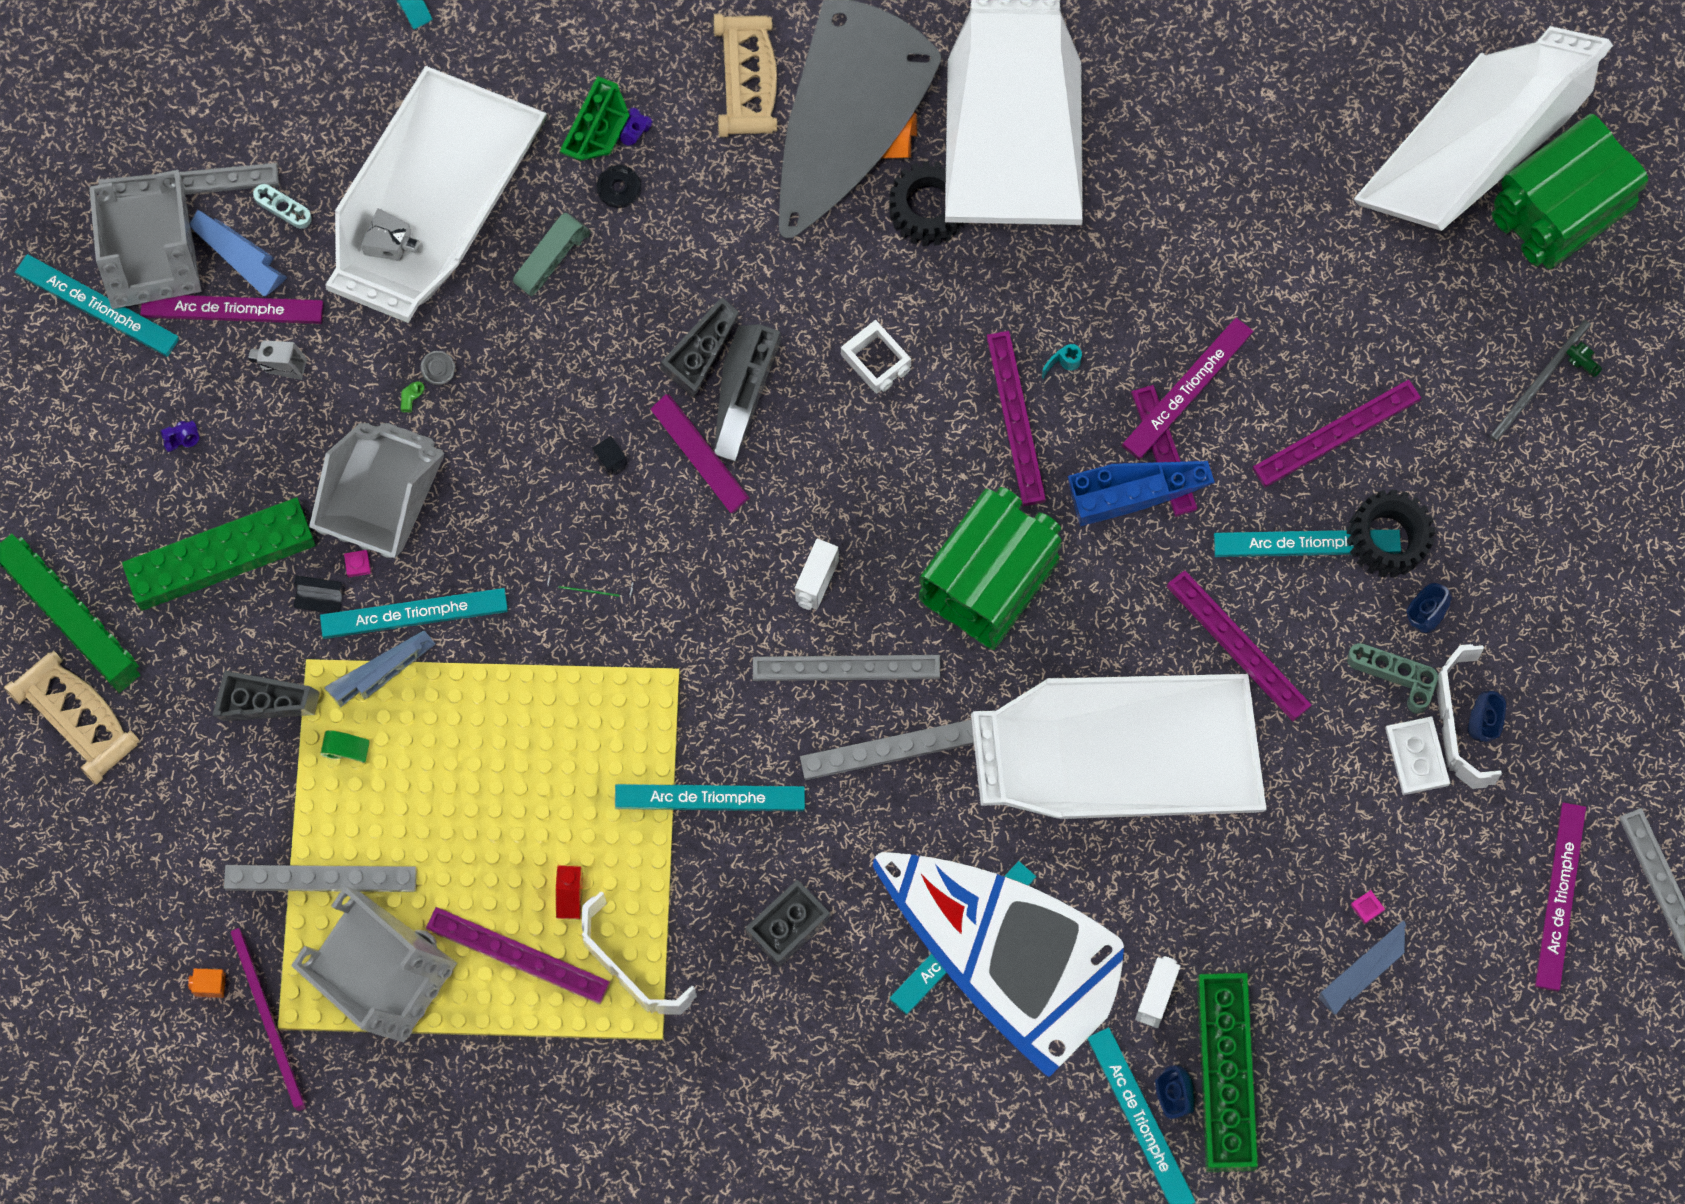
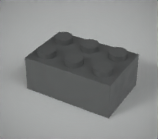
(788, 923)

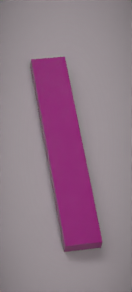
(1164, 449)
(699, 453)

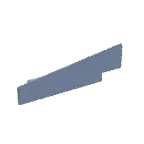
(380, 670)
(1365, 970)

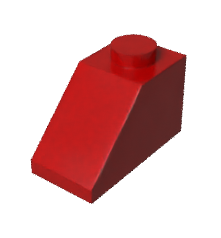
(569, 892)

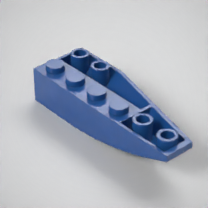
(1133, 487)

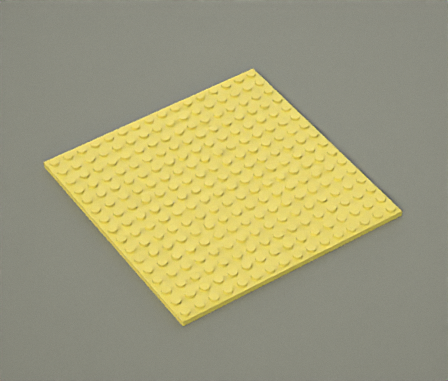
(485, 791)

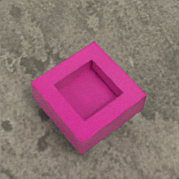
(357, 563)
(1367, 907)

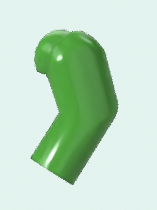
(409, 394)

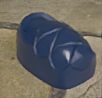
(1429, 607)
(1487, 717)
(1175, 1092)

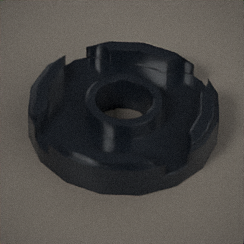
(621, 198)

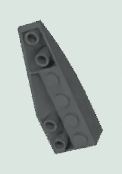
(742, 385)

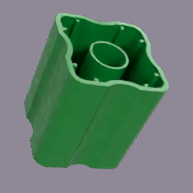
(1569, 192)
(991, 566)

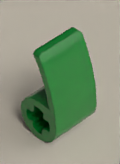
(340, 745)

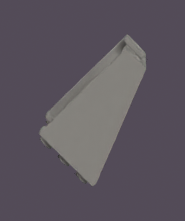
(144, 243)
(375, 968)

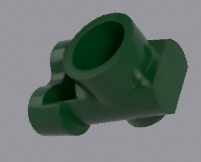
(1581, 356)

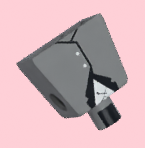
(388, 237)
(279, 358)

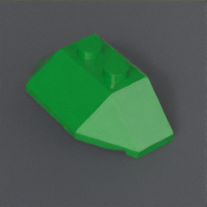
(597, 122)

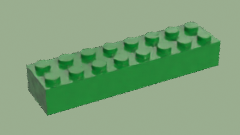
(218, 554)
(68, 613)
(1226, 1073)

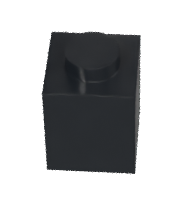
(610, 456)

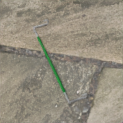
(591, 591)

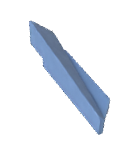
(239, 253)

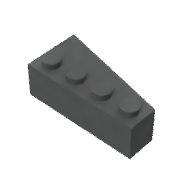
(698, 350)
(261, 698)

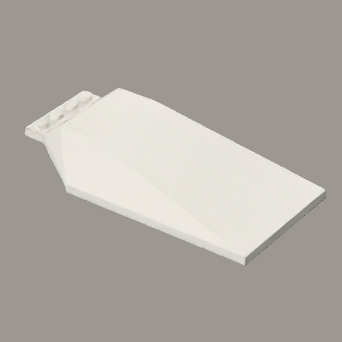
(1014, 117)
(1485, 127)
(439, 173)
(1123, 748)

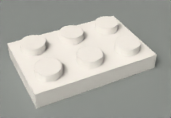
(1417, 755)

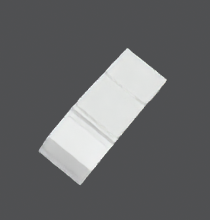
(1463, 770)
(675, 1007)

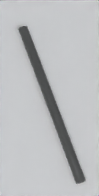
(1539, 381)

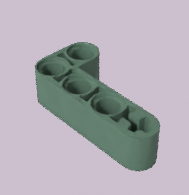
(550, 252)
(1391, 673)

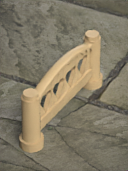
(740, 118)
(99, 755)

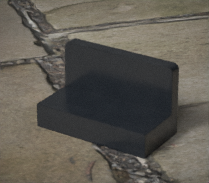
(318, 594)

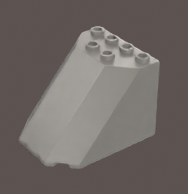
(375, 486)

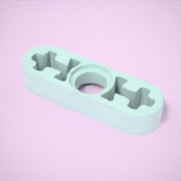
(266, 203)

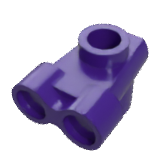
(634, 127)
(183, 433)

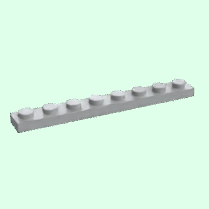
(887, 750)
(320, 878)

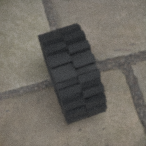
(907, 221)
(1404, 512)

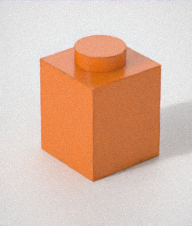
(207, 983)

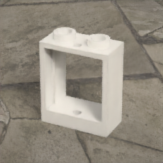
(860, 341)
(816, 574)
(1158, 991)

